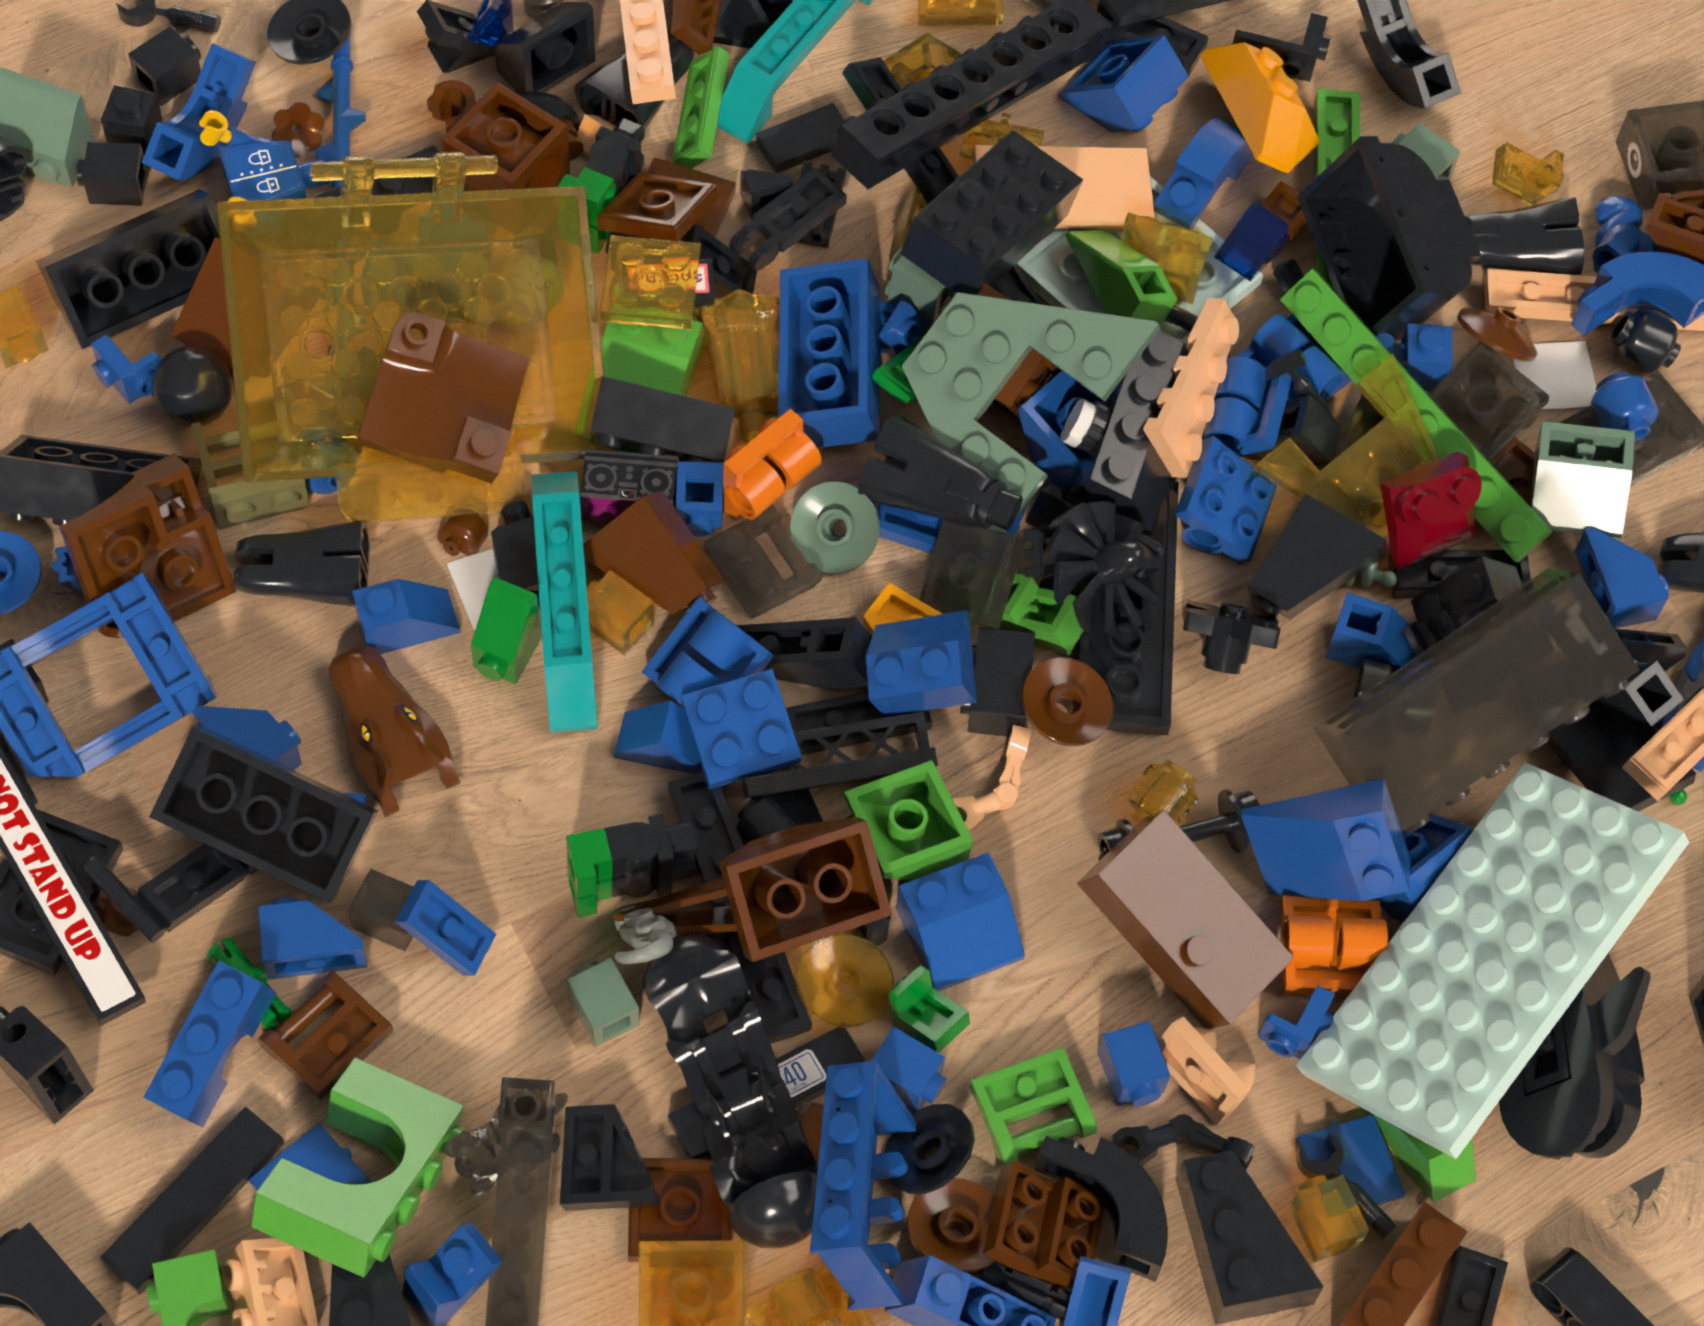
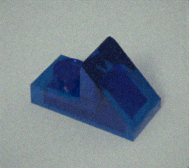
(1253, 242)

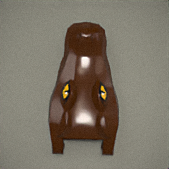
(386, 727)

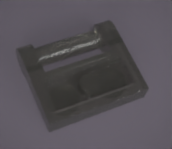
(750, 570)

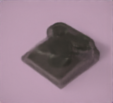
(1489, 399)

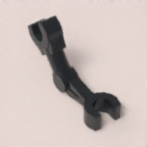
(1181, 1130)

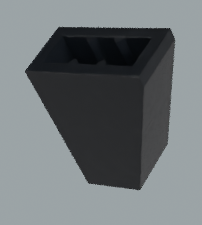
(1312, 559)

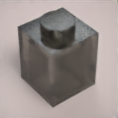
(378, 906)

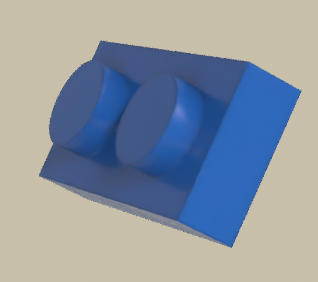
(445, 927)

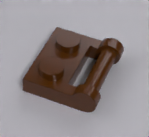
(329, 1050)

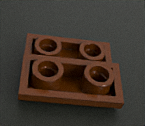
(1043, 1224)

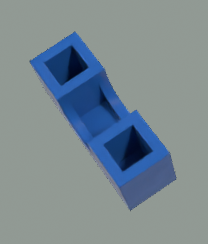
(193, 1069)

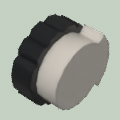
(1085, 424)

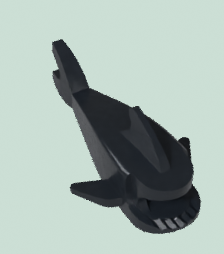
(1586, 1074)

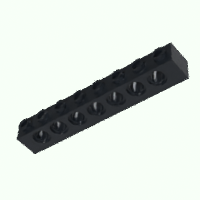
(968, 90)

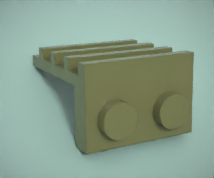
(241, 501)

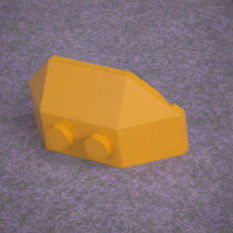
(1262, 103)

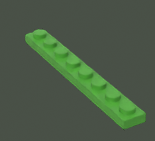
(1357, 353)

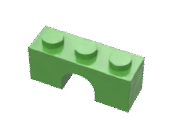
(188, 1290)

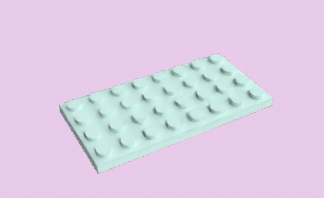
(1492, 957)

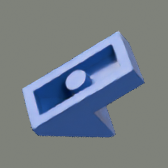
(450, 1276)

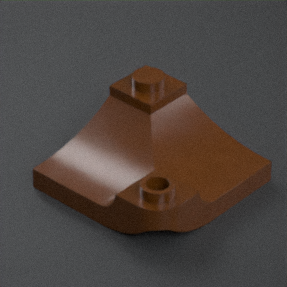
(443, 399)
(154, 530)

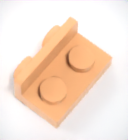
(269, 1284)

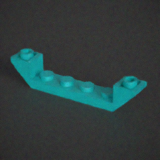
(773, 58)
(563, 602)

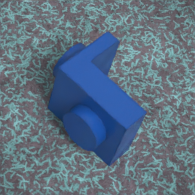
(898, 327)
(115, 369)
(1295, 1040)

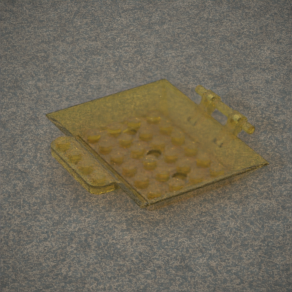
(363, 264)

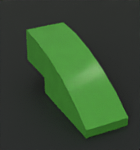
(1036, 612)

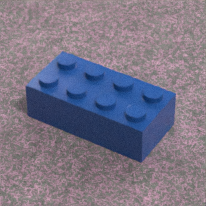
(830, 351)

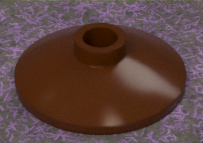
(1498, 332)
(1078, 690)
(955, 1206)

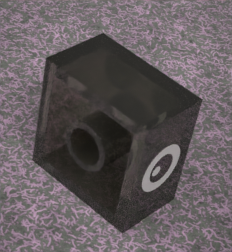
(1663, 150)

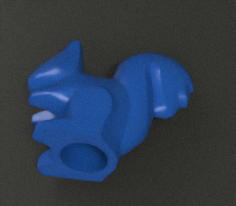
(1619, 230)

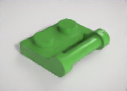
(1027, 1091)

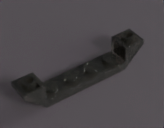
(522, 1200)

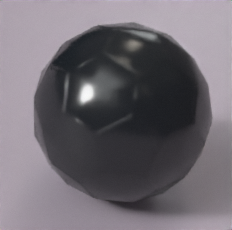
(192, 386)

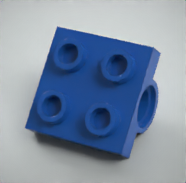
(1286, 335)
(1248, 407)
(1224, 503)
(704, 653)

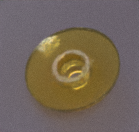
(848, 961)

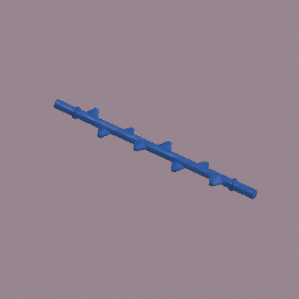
(344, 118)

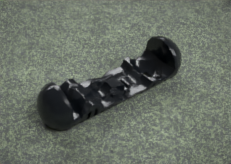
(735, 1082)

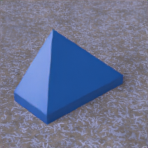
(1097, 1294)

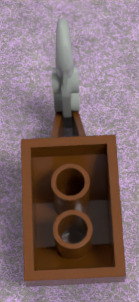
(779, 892)

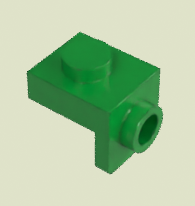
(925, 1011)

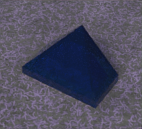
(491, 22)

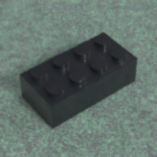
(991, 215)
(263, 813)

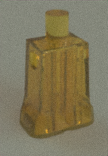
(743, 356)

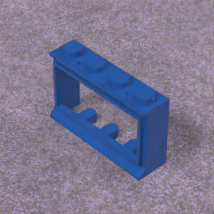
(856, 1110)

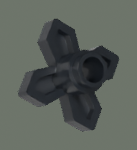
(1229, 633)

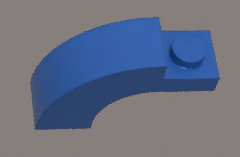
(220, 87)
(1200, 170)
(1644, 281)

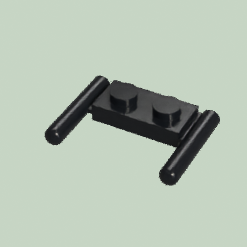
(175, 892)

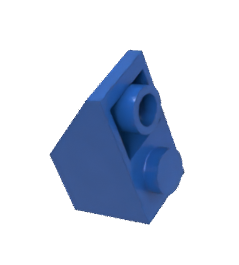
(1369, 632)

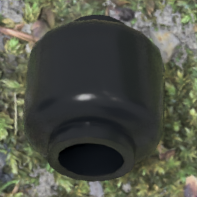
(1645, 340)

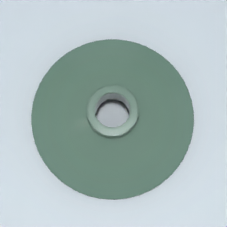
(814, 527)

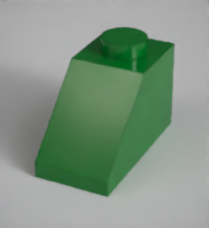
(506, 632)

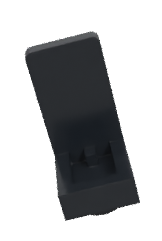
(1296, 58)

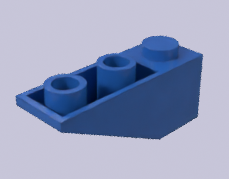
(949, 1297)

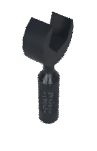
(148, 10)
(1372, 1213)

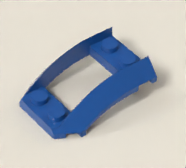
(158, 648)

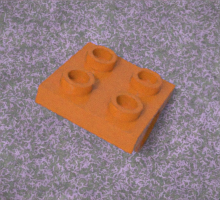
(767, 466)
(1330, 943)

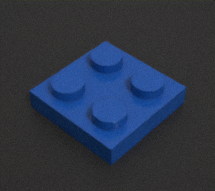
(740, 729)

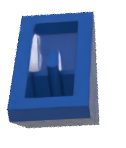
(658, 738)

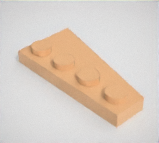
(1190, 401)

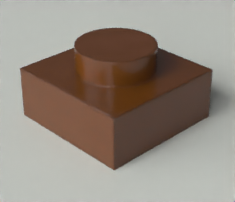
(1285, 205)

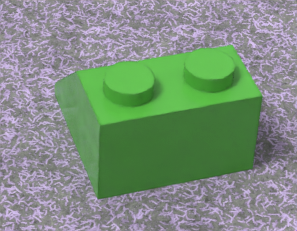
(911, 822)

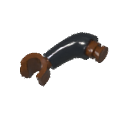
(455, 98)

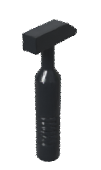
(1301, 384)

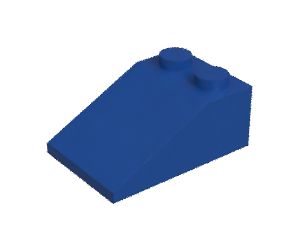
(1331, 844)

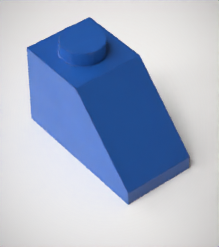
(1621, 579)
(403, 614)
(253, 730)
(305, 940)

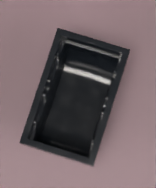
(1389, 235)

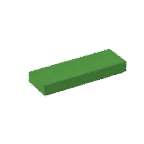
(701, 108)

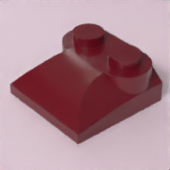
(1430, 508)

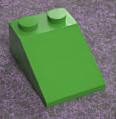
(652, 357)

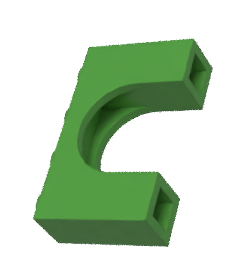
(359, 1221)

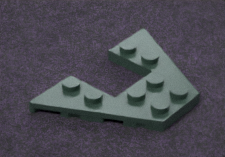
(982, 344)

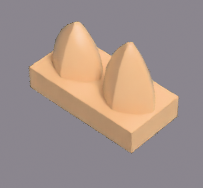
(1202, 1073)

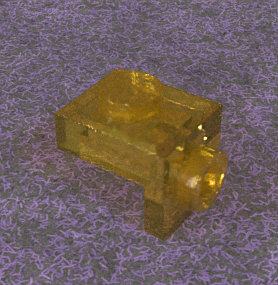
(1527, 175)

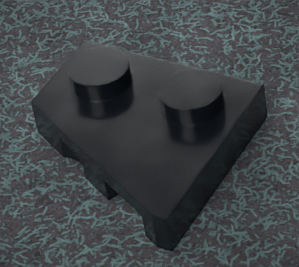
(602, 1162)

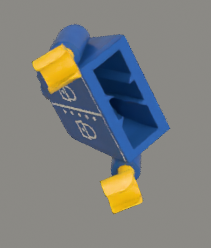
(256, 165)

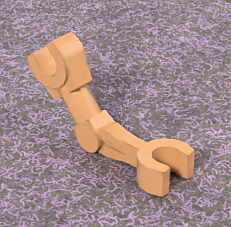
(1007, 791)

